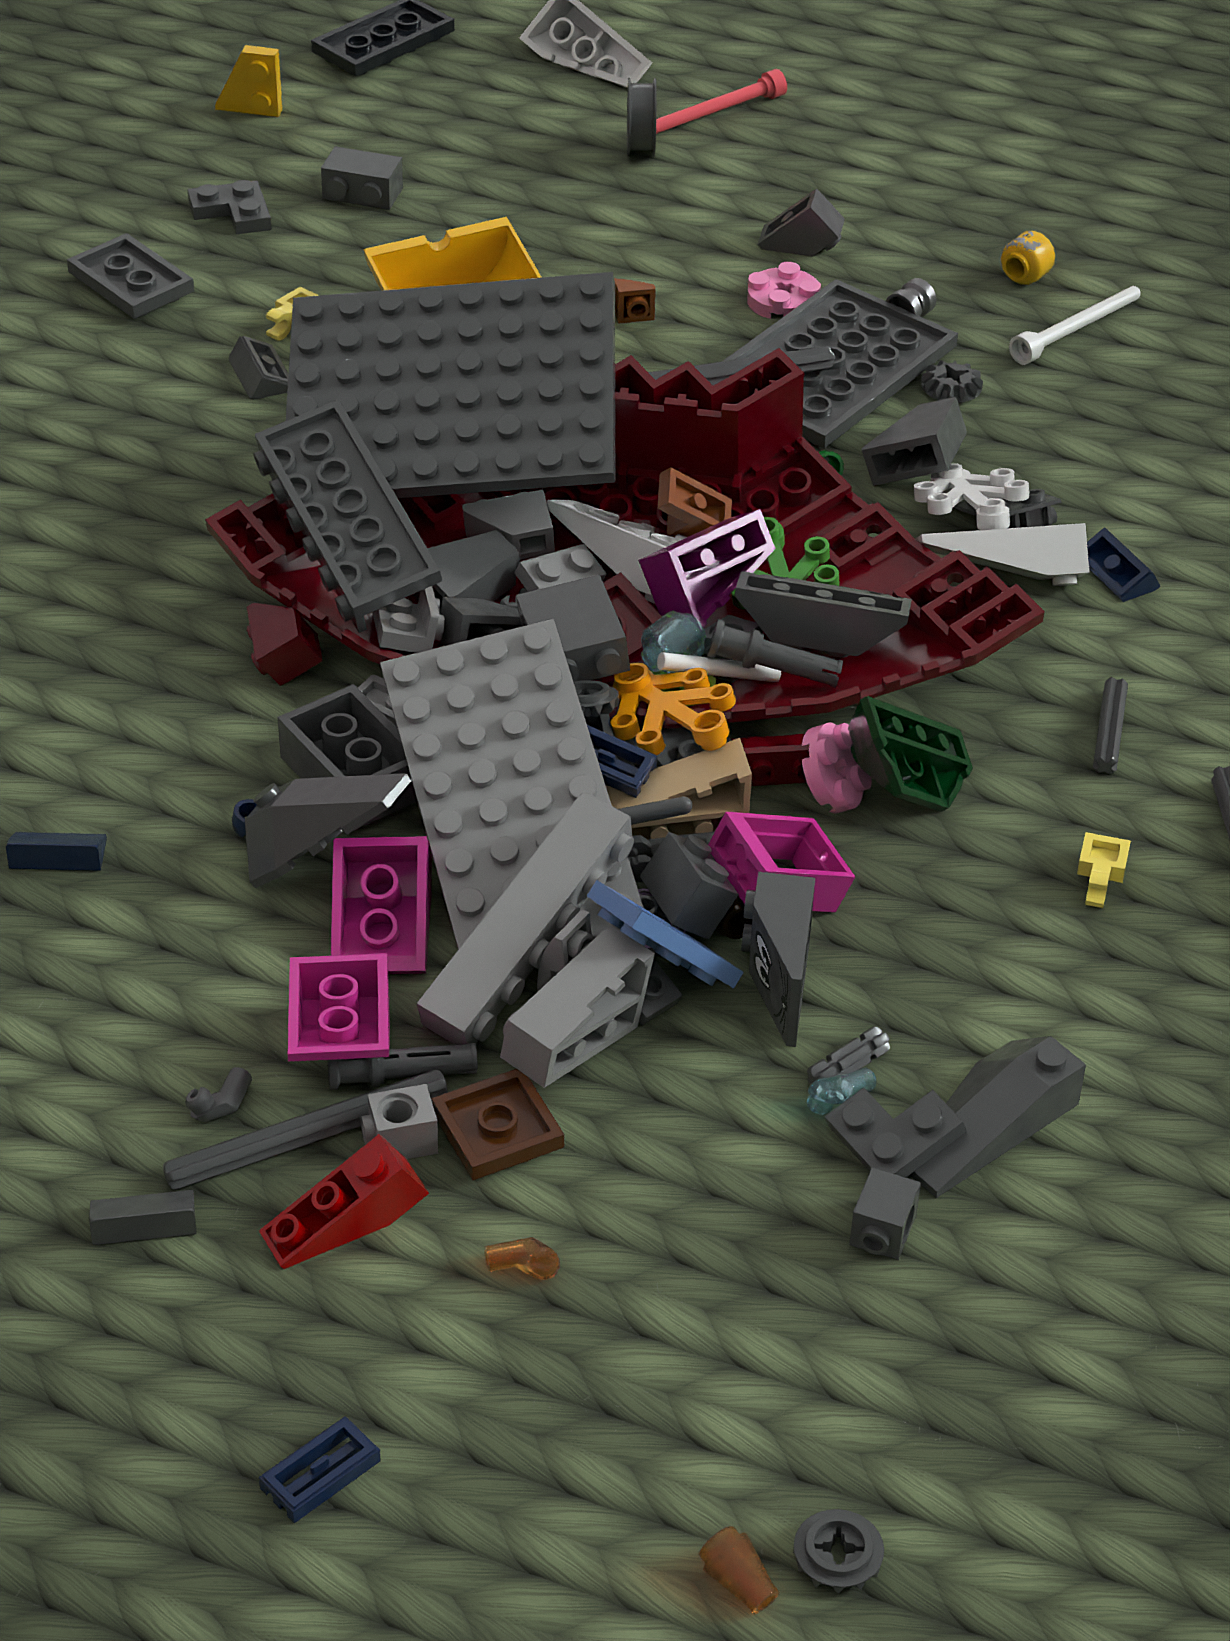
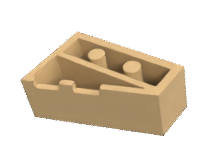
(711, 779)

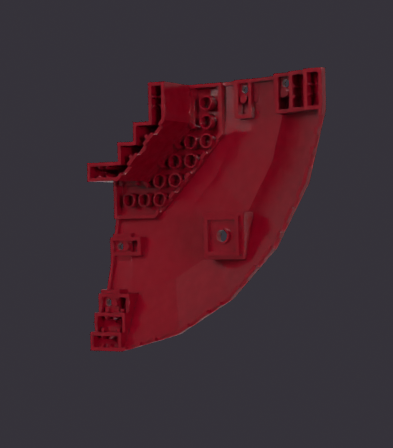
(751, 448)

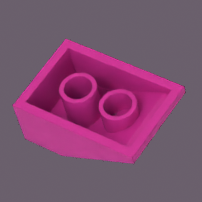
(382, 900)
(338, 1007)

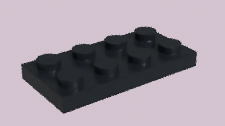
(382, 36)

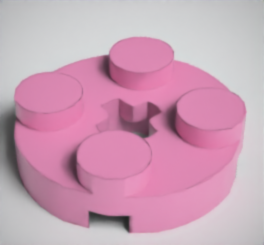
(780, 289)
(831, 769)

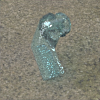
(838, 1089)

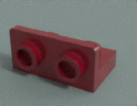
(776, 759)

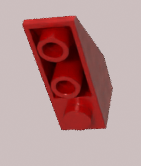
(347, 1204)

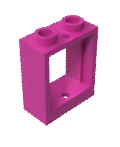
(751, 841)

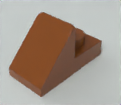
(690, 504)

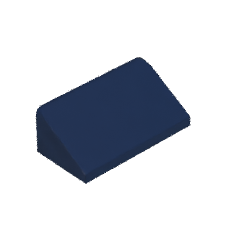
(1119, 567)
(56, 851)

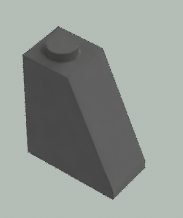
(917, 443)
(475, 567)

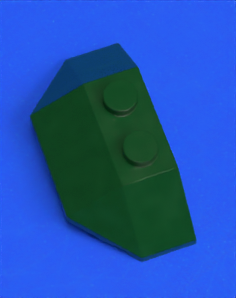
(909, 753)

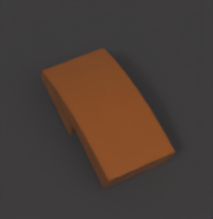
(634, 301)

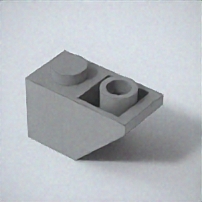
(518, 517)

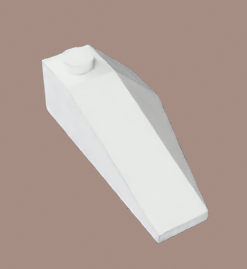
(581, 41)
(615, 543)
(1033, 552)

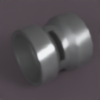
(915, 296)

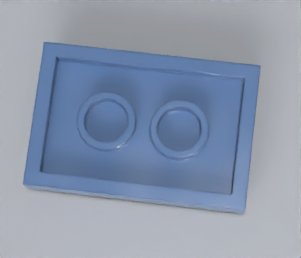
(662, 937)

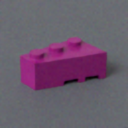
(705, 567)

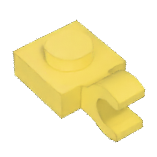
(283, 313)
(1103, 861)

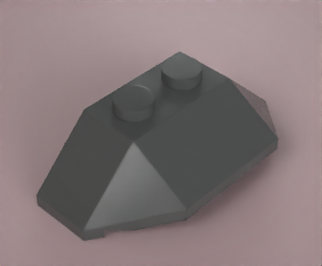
(820, 614)

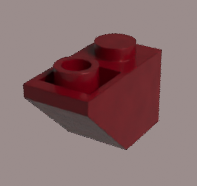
(281, 642)

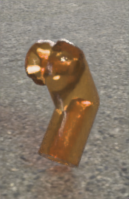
(524, 1254)

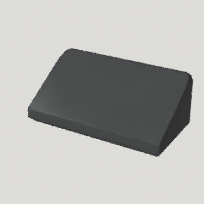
(258, 368)
(142, 1217)

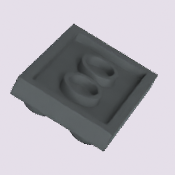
(130, 275)

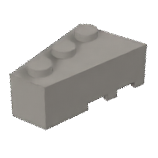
(580, 1008)

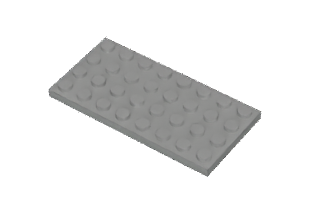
(495, 761)

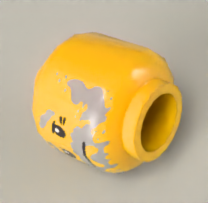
(1028, 257)

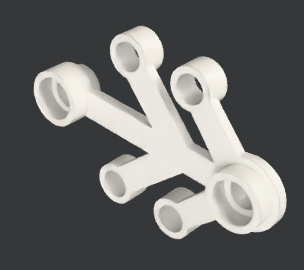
(956, 484)

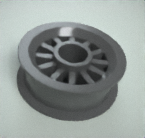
(641, 116)

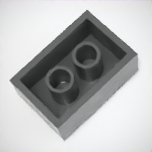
(344, 738)

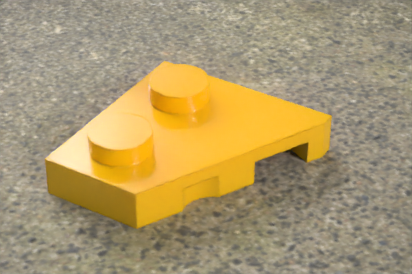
(253, 83)

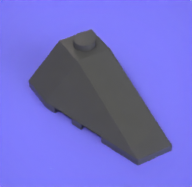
(310, 815)
(1003, 1104)

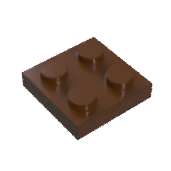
(497, 1123)

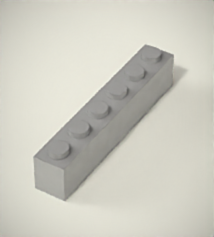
(523, 921)

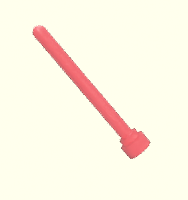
(771, 85)

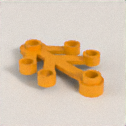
(640, 684)

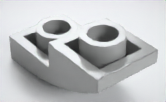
(565, 947)

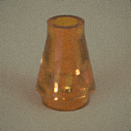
(737, 1567)

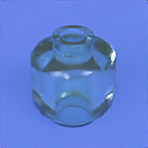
(672, 634)

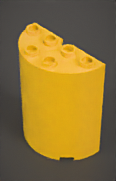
(464, 256)

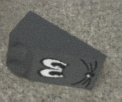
(779, 945)

